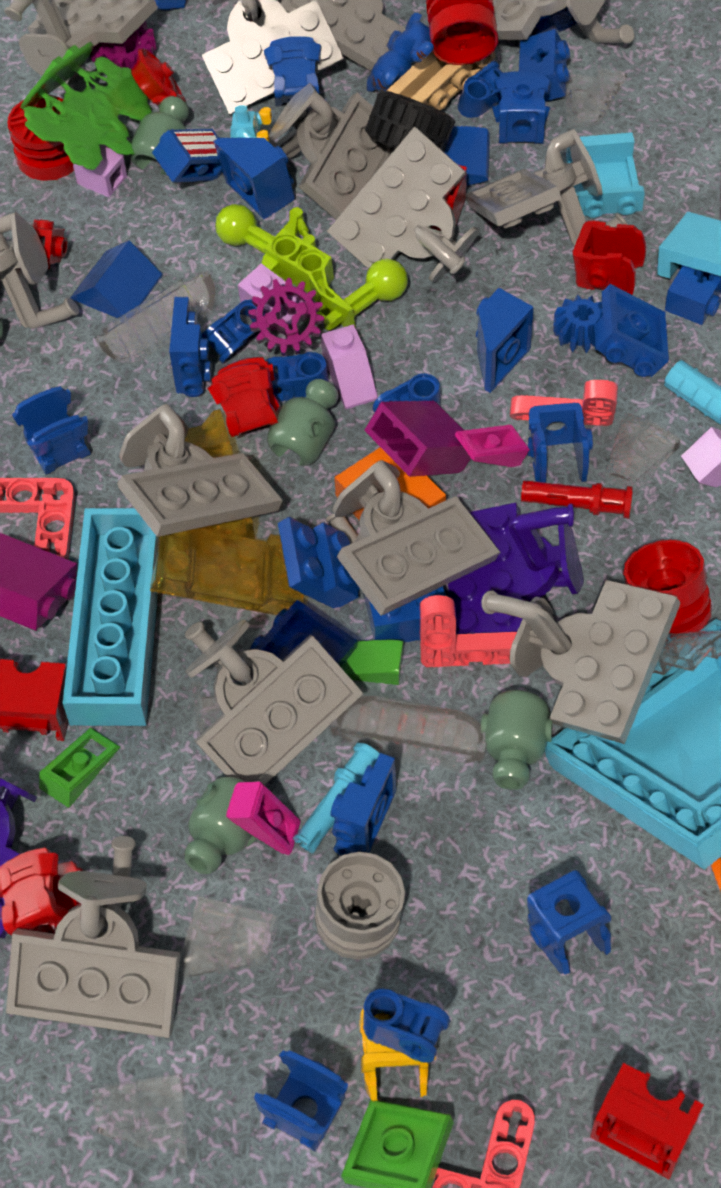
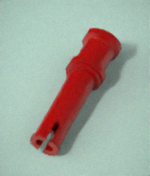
(595, 499)

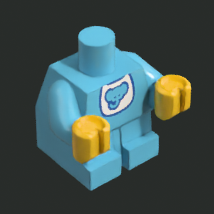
(247, 123)

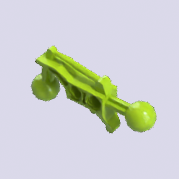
(302, 261)

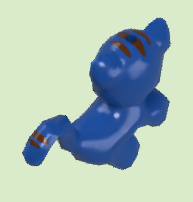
(404, 48)

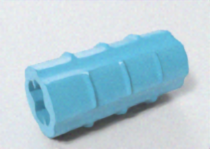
(695, 389)

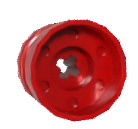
(462, 30)
(33, 156)
(674, 570)

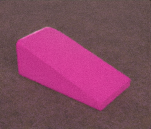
(494, 445)
(263, 816)

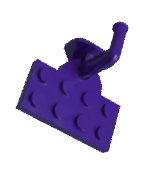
(522, 570)

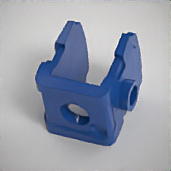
(293, 65)
(522, 106)
(50, 430)
(572, 432)
(552, 929)
(305, 1080)

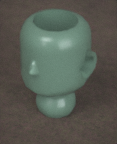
(171, 115)
(305, 423)
(516, 735)
(212, 830)

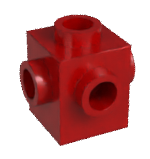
(55, 242)

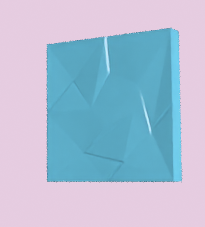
(667, 768)

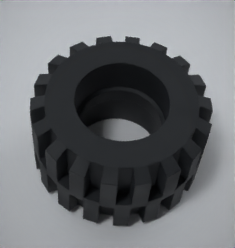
(397, 115)

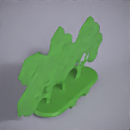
(88, 115)

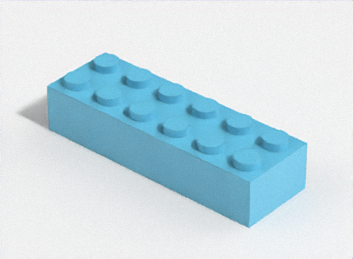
(112, 621)

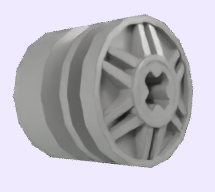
(370, 886)

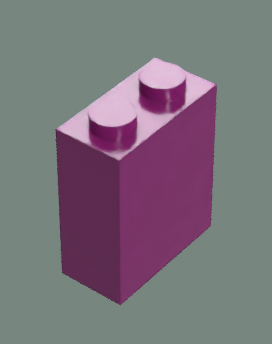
(418, 437)
(33, 582)

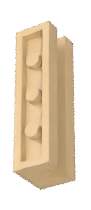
(436, 81)

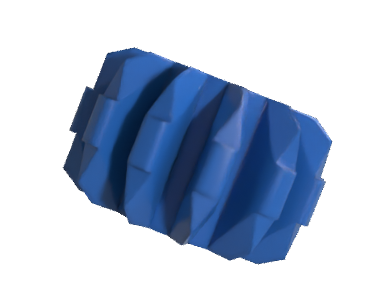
(576, 322)

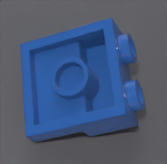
(632, 332)
(188, 351)
(314, 564)
(364, 807)

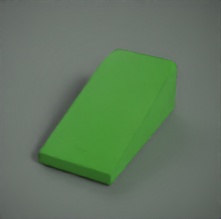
(375, 661)
(75, 768)

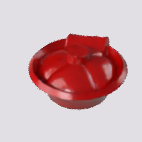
(154, 77)

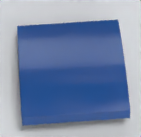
(470, 148)

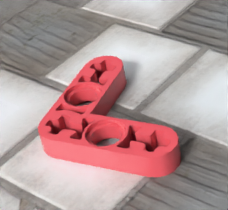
(597, 403)
(47, 509)
(445, 648)
(489, 1176)

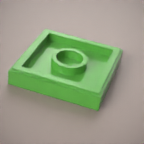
(397, 1147)

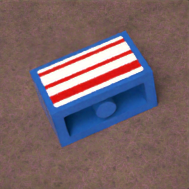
(188, 155)

